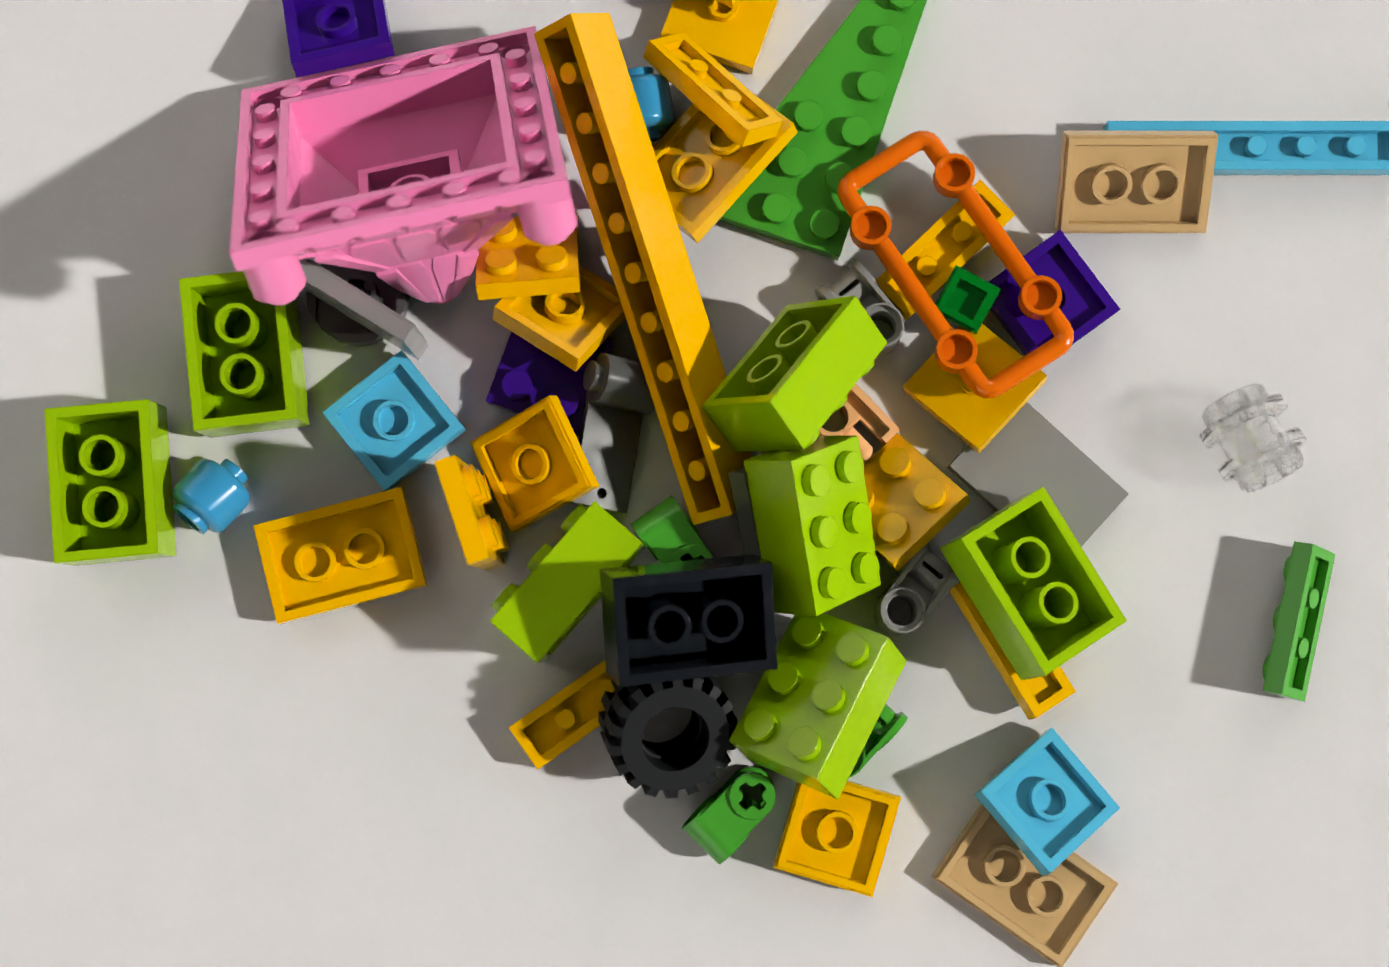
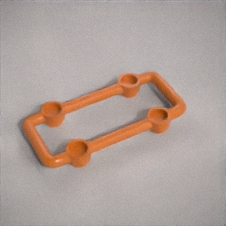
(956, 348)

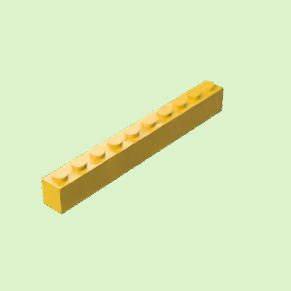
(643, 251)

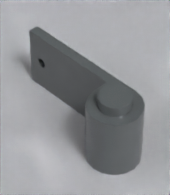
(612, 426)

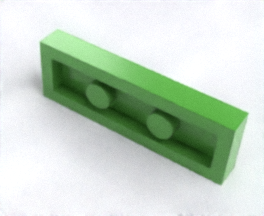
(1298, 621)

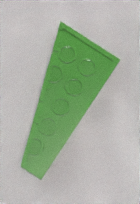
(839, 122)

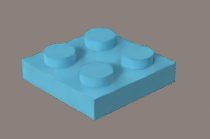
(394, 421)
(1047, 801)

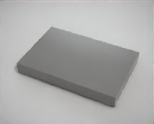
(363, 309)
(1036, 455)

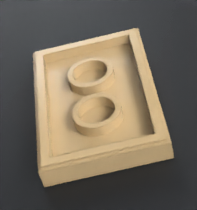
(1135, 181)
(1001, 882)

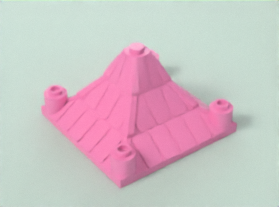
(398, 168)

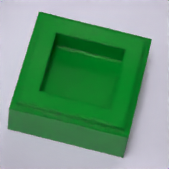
(966, 299)

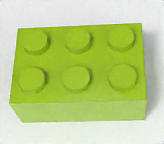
(241, 358)
(796, 375)
(110, 482)
(814, 524)
(563, 581)
(1033, 585)
(819, 702)

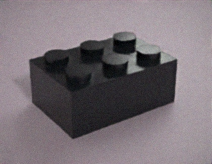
(688, 619)

